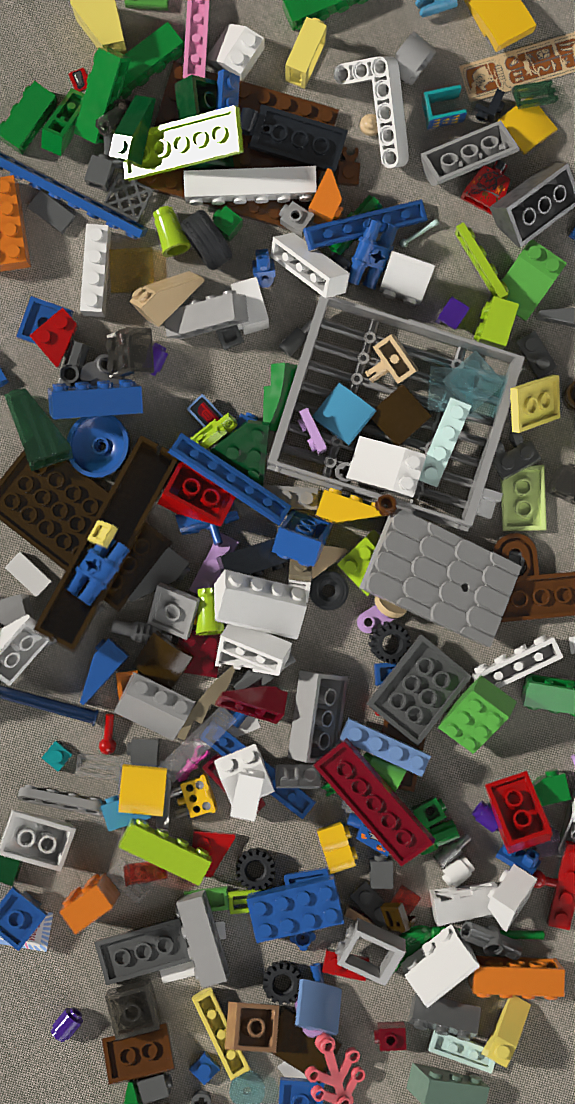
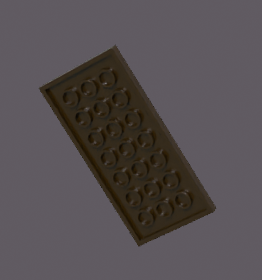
(56, 509)

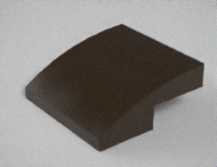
(400, 415)
(163, 660)

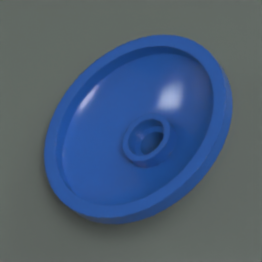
(86, 441)

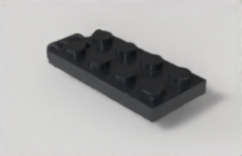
(293, 137)

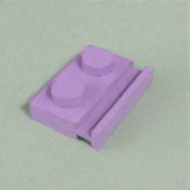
(307, 424)

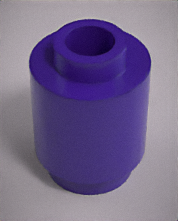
(159, 358)
(484, 815)
(67, 1024)

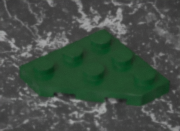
(246, 449)

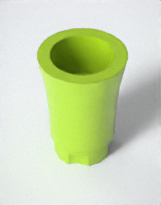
(170, 233)
(206, 614)

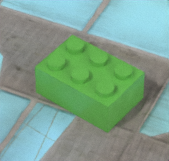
(477, 714)

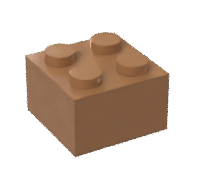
(252, 1027)

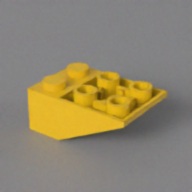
(341, 509)

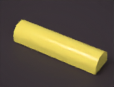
(216, 1024)

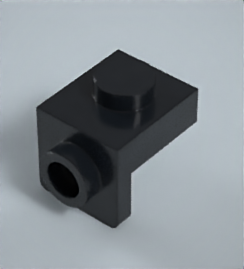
(487, 114)

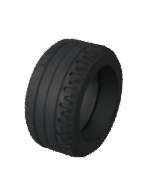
(206, 240)

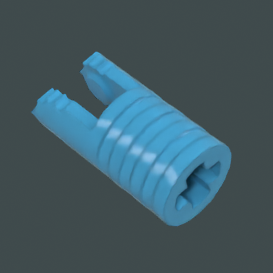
(432, 7)

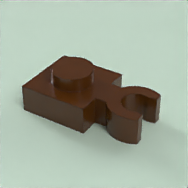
(349, 170)

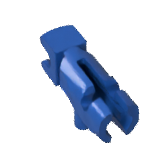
(190, 526)

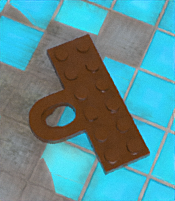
(536, 594)

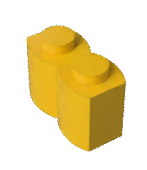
(336, 847)

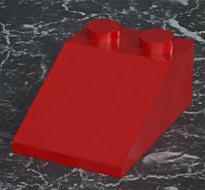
(196, 496)
(518, 812)

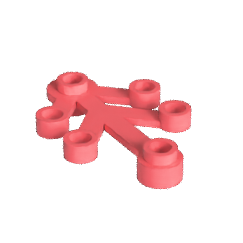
(336, 1076)

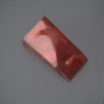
(143, 873)

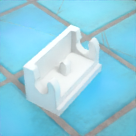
(247, 794)

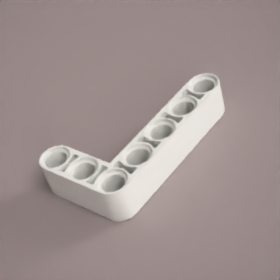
(383, 102)

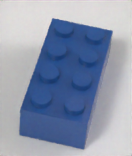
(95, 400)
(295, 908)

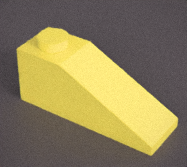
(507, 1031)

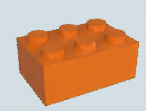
(89, 902)

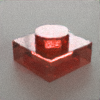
(407, 897)

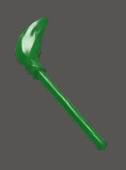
(421, 934)

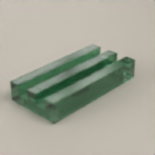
(533, 90)

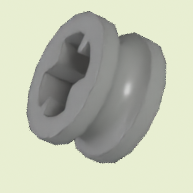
(341, 466)

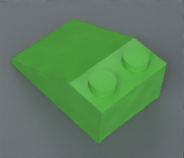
(532, 277)

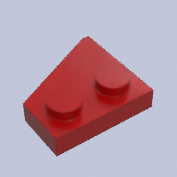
(55, 336)

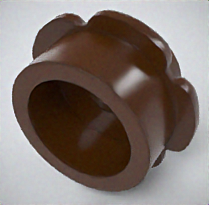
(389, 501)

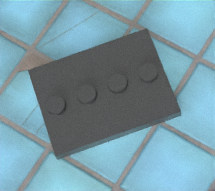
(419, 690)

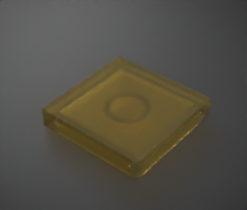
(131, 269)

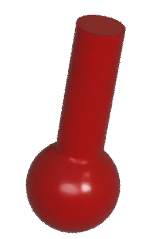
(107, 744)

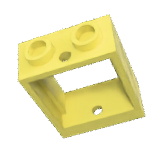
(305, 52)

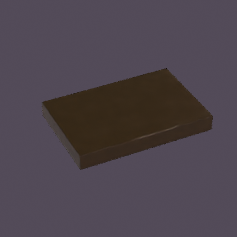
(297, 1048)

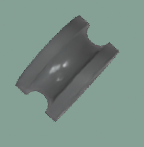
(201, 1093)

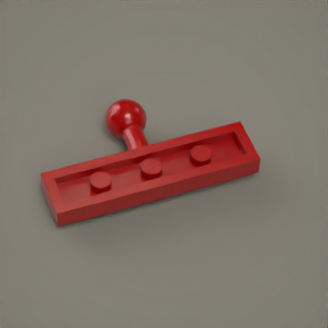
(563, 899)

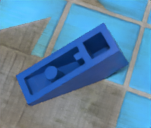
(103, 665)

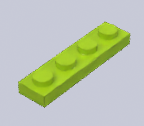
(478, 257)

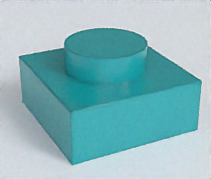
(57, 756)

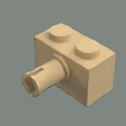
(393, 360)

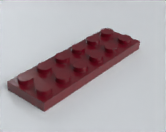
(374, 802)

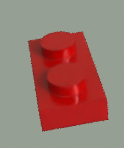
(330, 966)

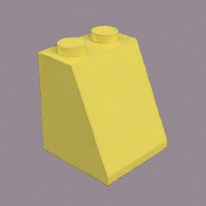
(100, 22)

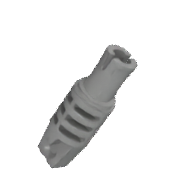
(137, 630)

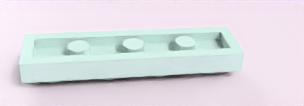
(444, 441)

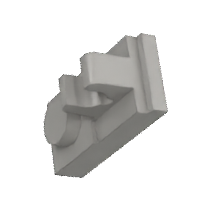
(297, 776)

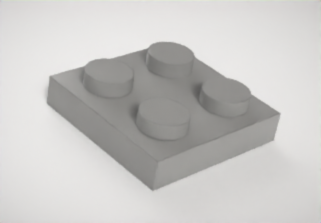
(173, 611)

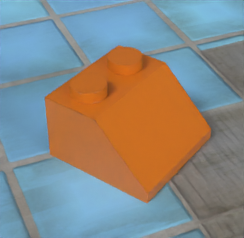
(327, 200)

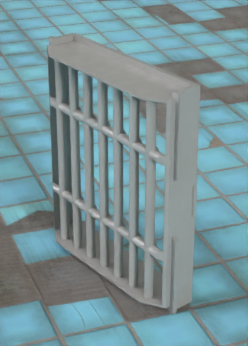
(489, 443)

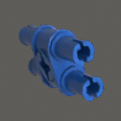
(372, 253)
(98, 578)

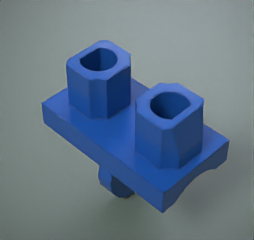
(263, 268)
(527, 861)

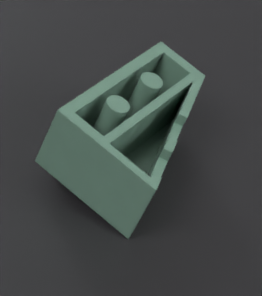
(440, 1086)

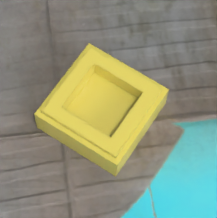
(102, 534)

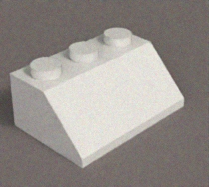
(439, 965)

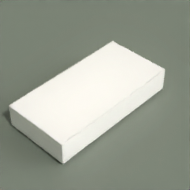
(28, 574)

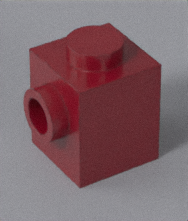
(391, 1036)

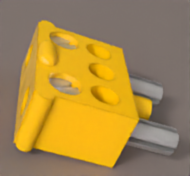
(202, 791)

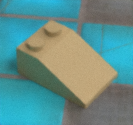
(163, 297)

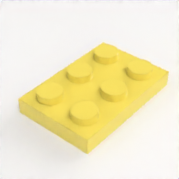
(535, 403)

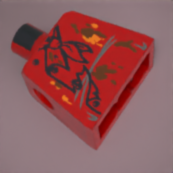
(487, 186)

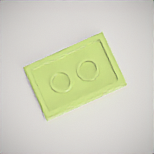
(524, 500)

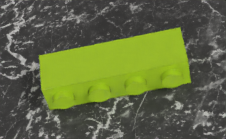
(165, 851)

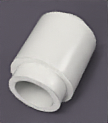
(457, 872)

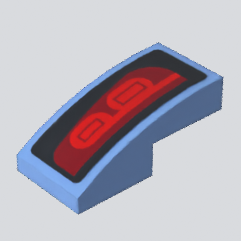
(204, 411)

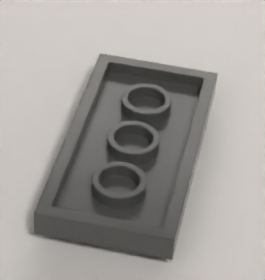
(142, 951)

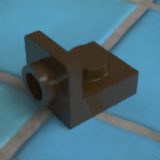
(396, 917)

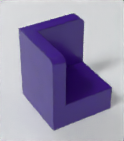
(453, 313)

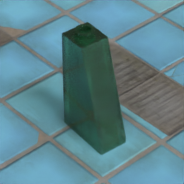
(37, 433)

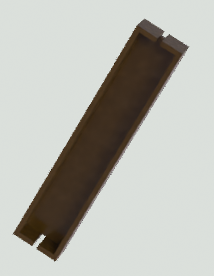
(127, 509)

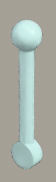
(404, 242)

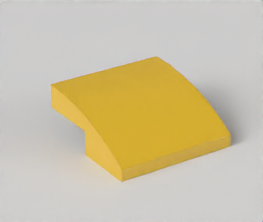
(528, 126)
(142, 790)

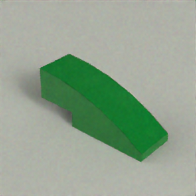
(277, 394)

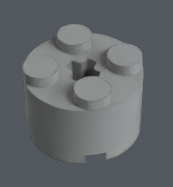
(413, 57)

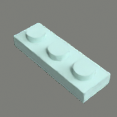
(461, 1051)

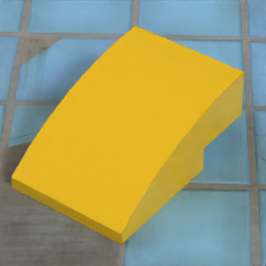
(502, 20)

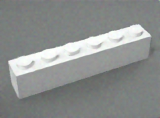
(250, 185)

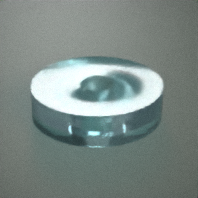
(248, 1079)

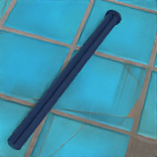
(48, 705)

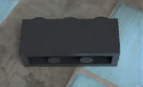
(252, 559)

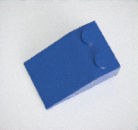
(302, 538)

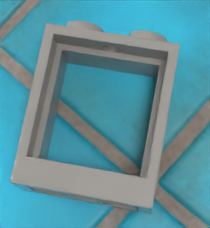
(379, 936)

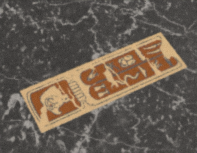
(519, 67)

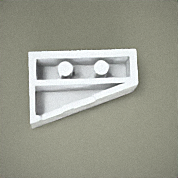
(252, 650)
(461, 903)

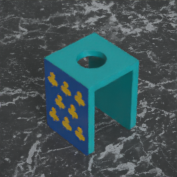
(437, 96)

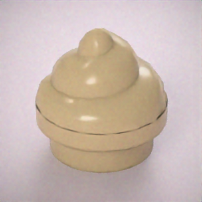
(368, 125)

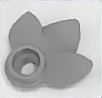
(94, 372)

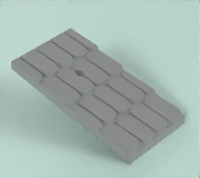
(440, 577)

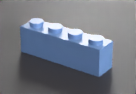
(385, 747)

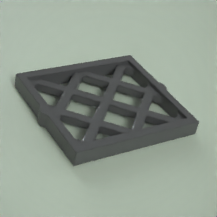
(113, 189)

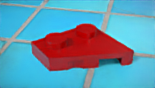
(216, 844)

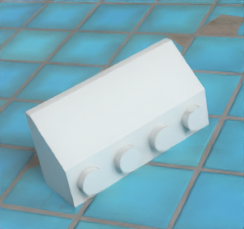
(259, 604)

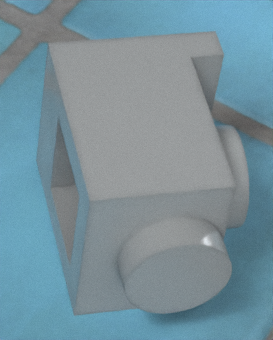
(295, 225)

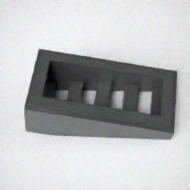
(562, 316)

